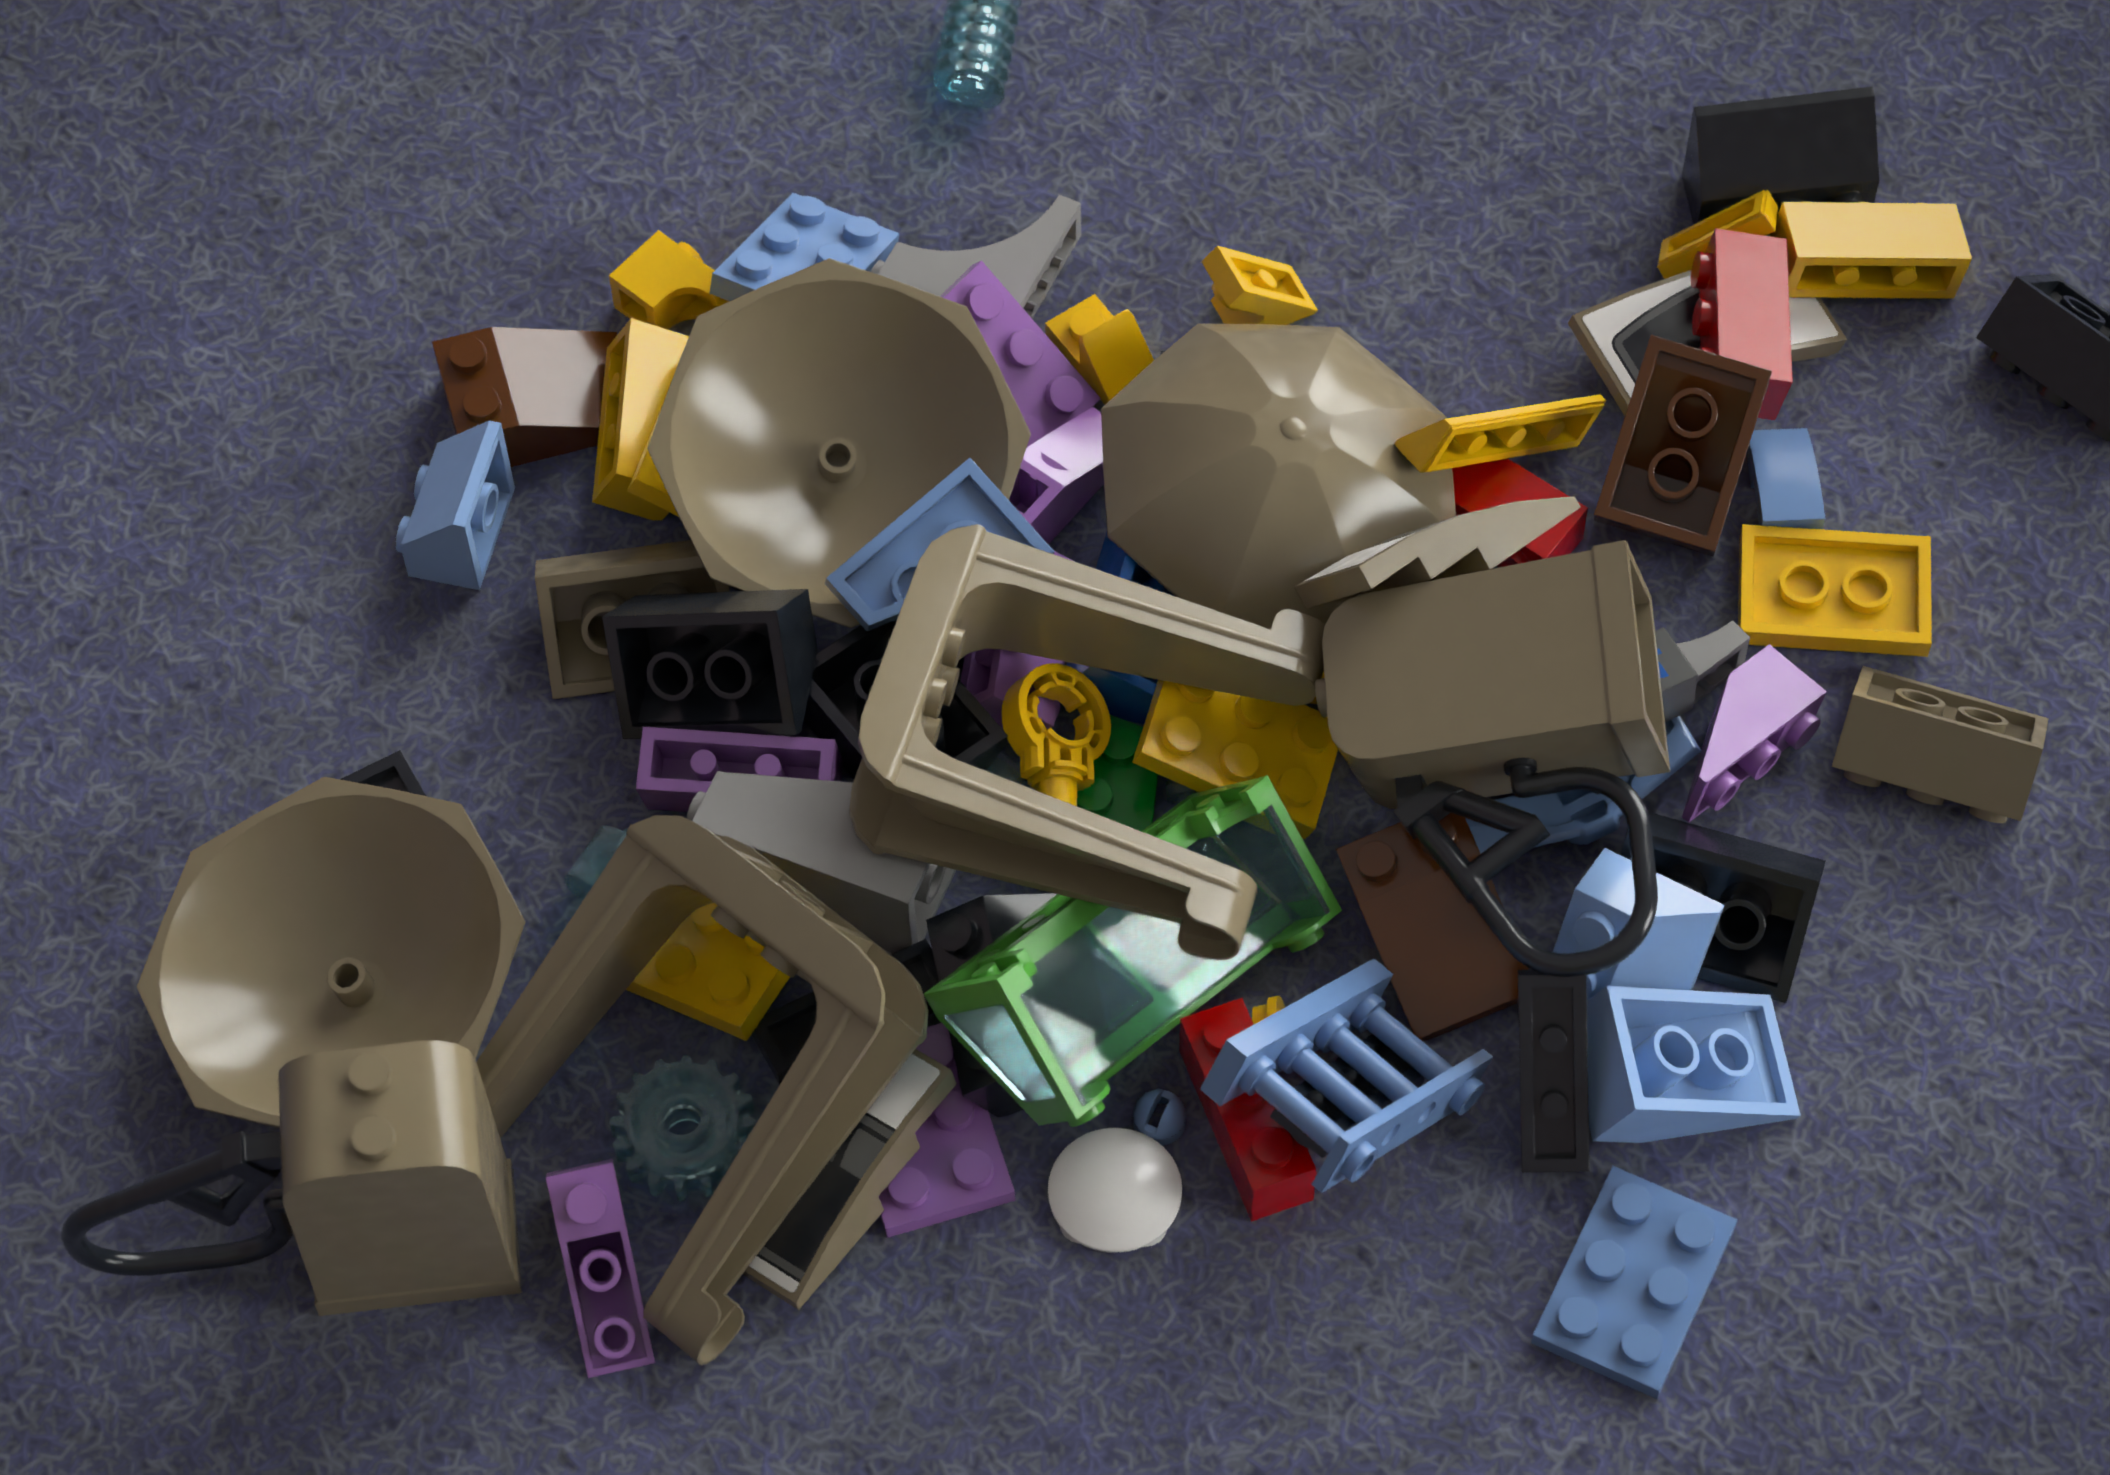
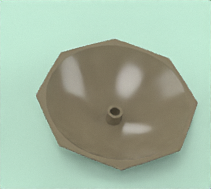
(822, 420)
(1262, 464)
(327, 931)

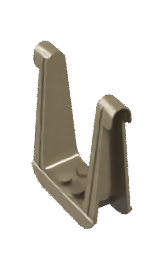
(1009, 596)
(862, 1035)

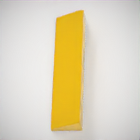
(1501, 434)

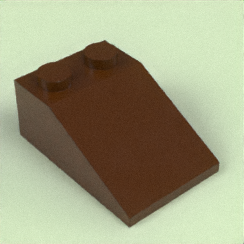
(532, 381)
(1682, 445)
(1431, 939)

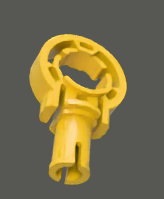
(1046, 759)

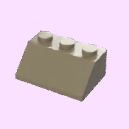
(585, 587)
(1940, 745)

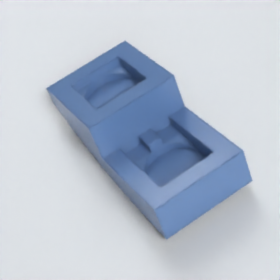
(1785, 479)

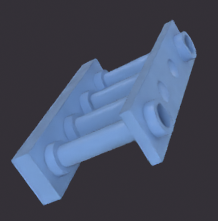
(1325, 1022)

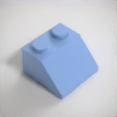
(458, 508)
(1672, 949)

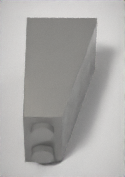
(811, 838)

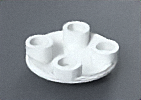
(1115, 1190)

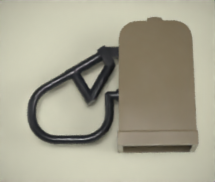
(1501, 688)
(383, 1184)

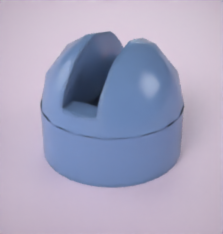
(1170, 1122)

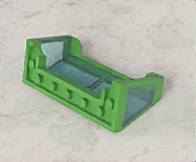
(1097, 985)

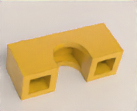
(663, 283)

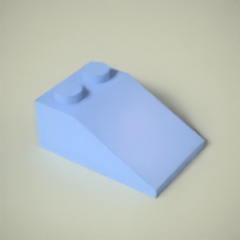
(1683, 1064)

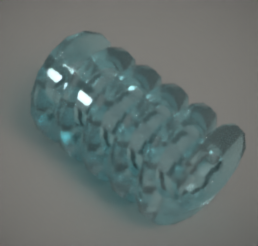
(976, 51)

